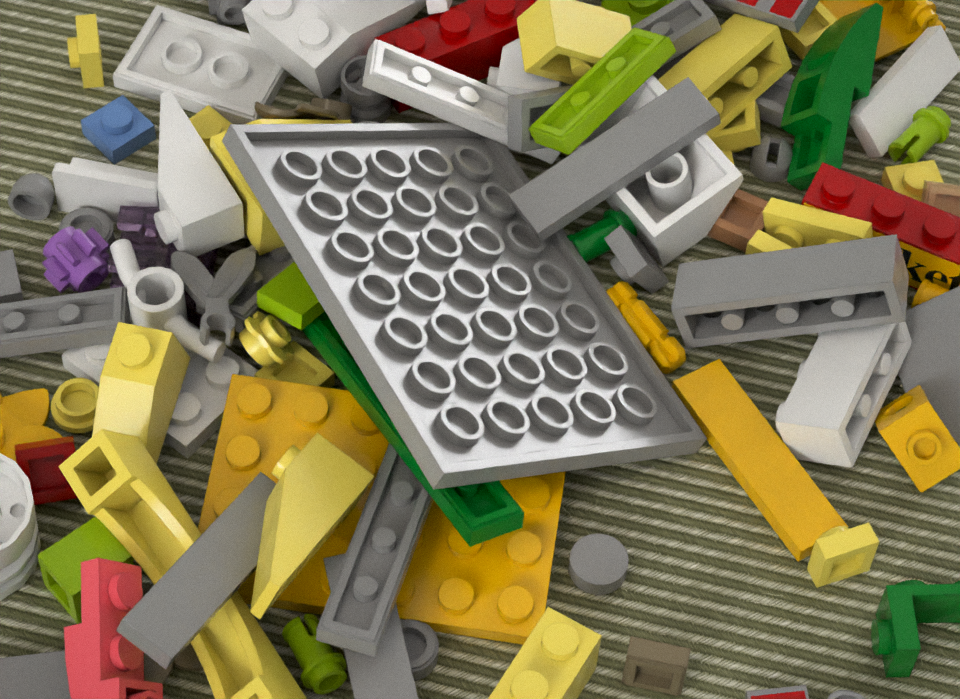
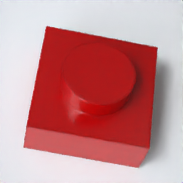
(40, 464)

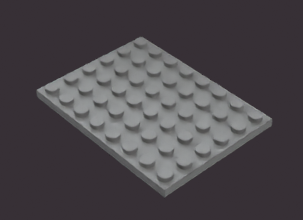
(463, 322)

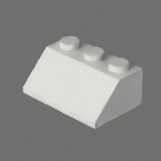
(679, 197)

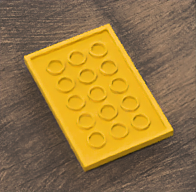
(456, 589)

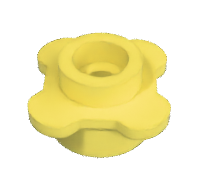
(266, 339)

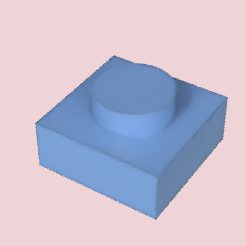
(118, 129)

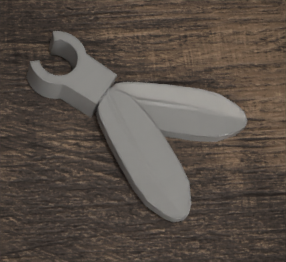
(217, 292)

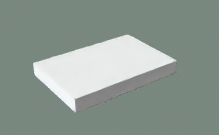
(200, 66)

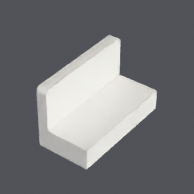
(103, 187)

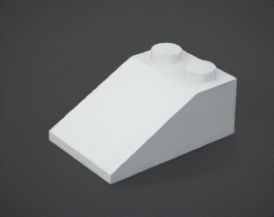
(321, 35)

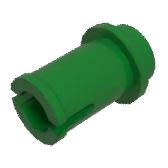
(591, 241)

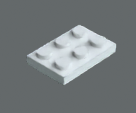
(200, 400)

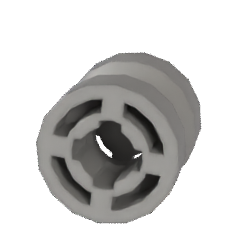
(366, 103)

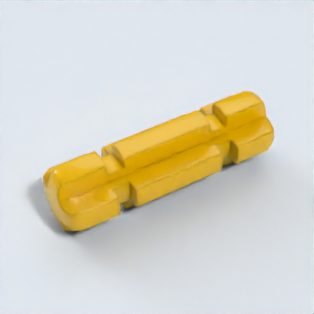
(651, 332)

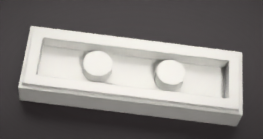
(903, 90)

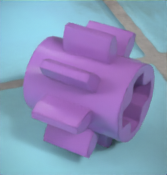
(76, 259)

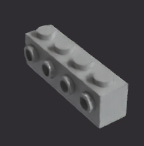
(791, 292)

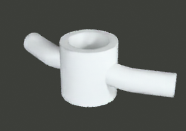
(159, 301)

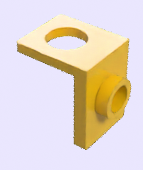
(919, 439)

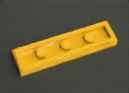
(757, 457)

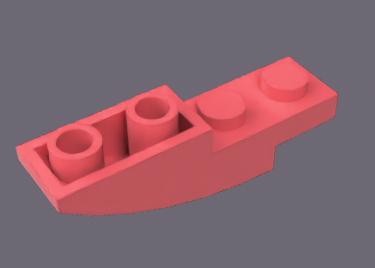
(96, 655)

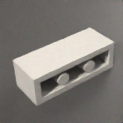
(841, 392)

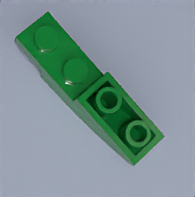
(821, 95)

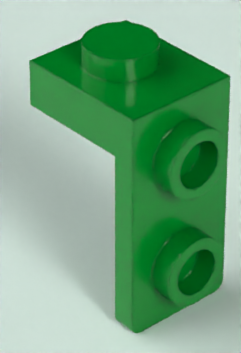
(900, 609)

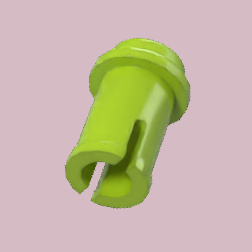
(928, 127)
(320, 664)

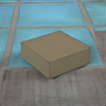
(655, 666)

